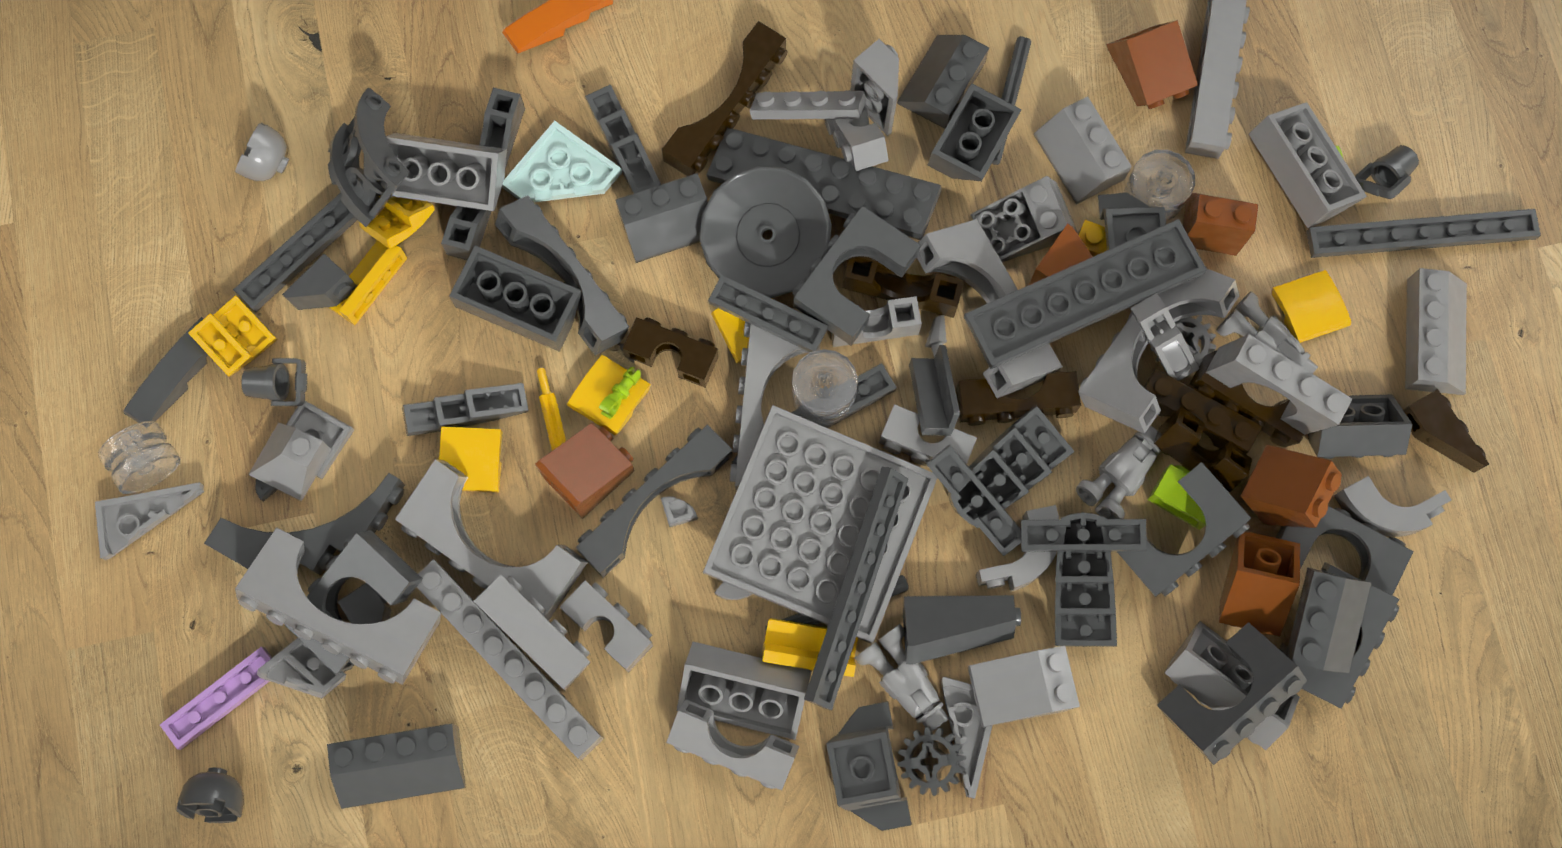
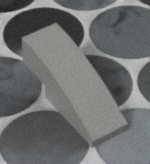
(1164, 337)

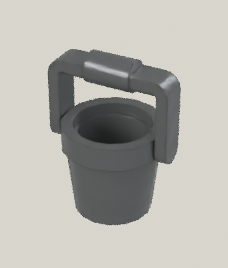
(1389, 172)
(273, 382)

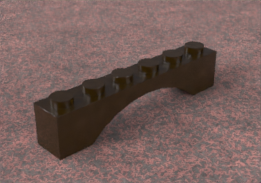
(692, 143)

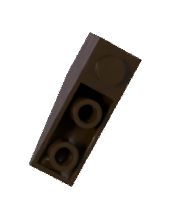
(1440, 429)

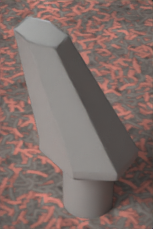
(937, 334)

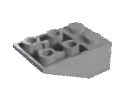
(1025, 219)

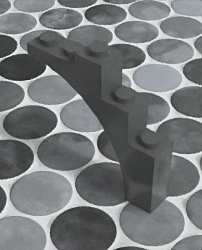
(319, 542)

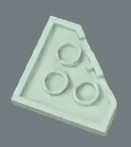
(561, 168)

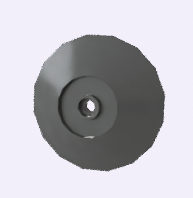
(759, 202)

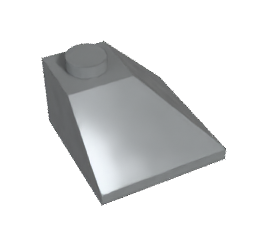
(290, 460)

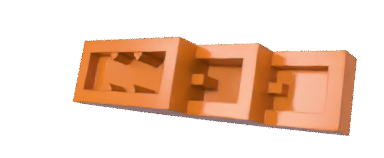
(549, 22)

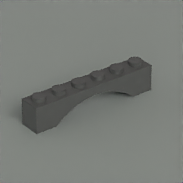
(499, 130)
(530, 231)
(698, 458)

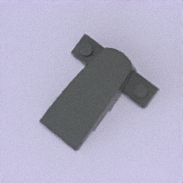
(1001, 475)
(1084, 572)

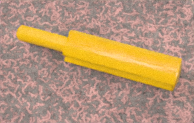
(550, 411)

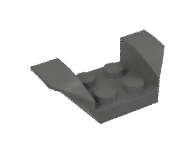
(1127, 217)
(866, 769)

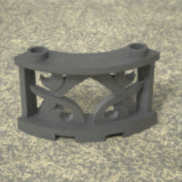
(380, 163)

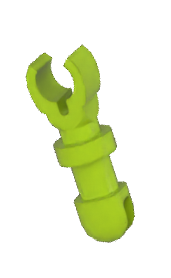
(620, 391)

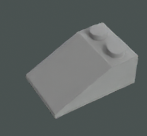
(1023, 686)

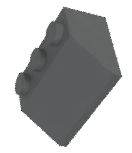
(944, 77)
(973, 135)
(663, 217)
(1369, 428)
(1328, 621)

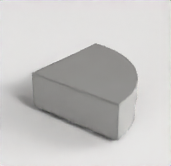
(678, 511)
(731, 592)

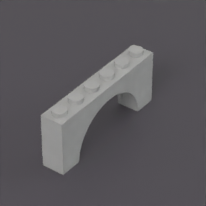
(970, 256)
(761, 360)
(1113, 383)
(436, 518)
(384, 646)

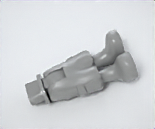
(1270, 331)
(1124, 469)
(907, 682)

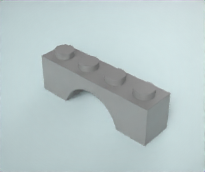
(697, 733)

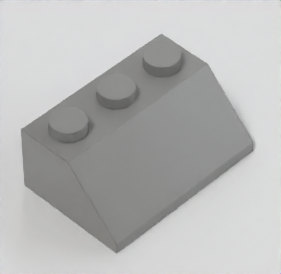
(877, 75)
(1082, 150)

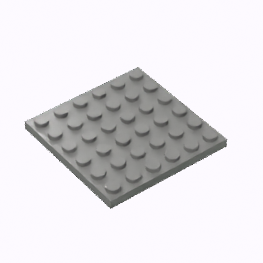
(802, 517)

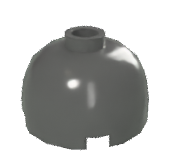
(213, 796)

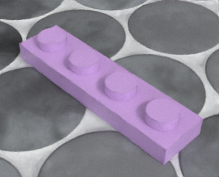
(216, 700)

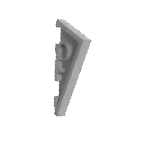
(130, 517)
(967, 731)

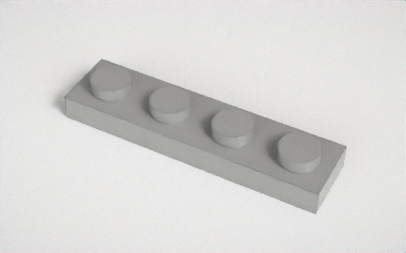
(808, 105)

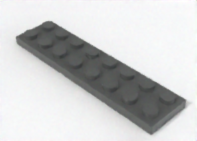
(894, 197)
(1084, 293)

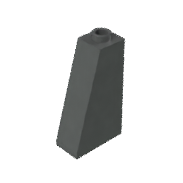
(956, 624)

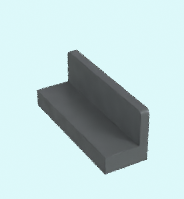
(935, 393)

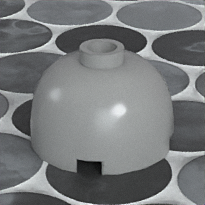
(263, 155)

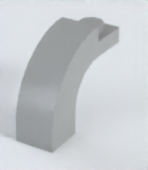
(1368, 506)
(1027, 567)

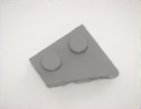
(301, 670)

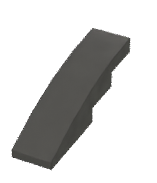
(622, 139)
(167, 380)
(465, 409)

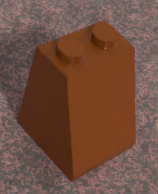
(1154, 64)
(1219, 223)
(1064, 253)
(586, 468)
(1291, 488)
(1260, 583)

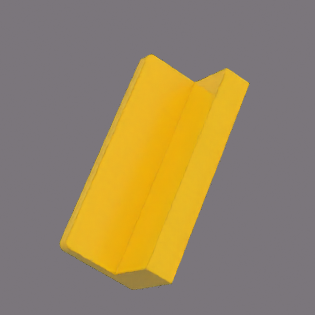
(371, 278)
(797, 645)

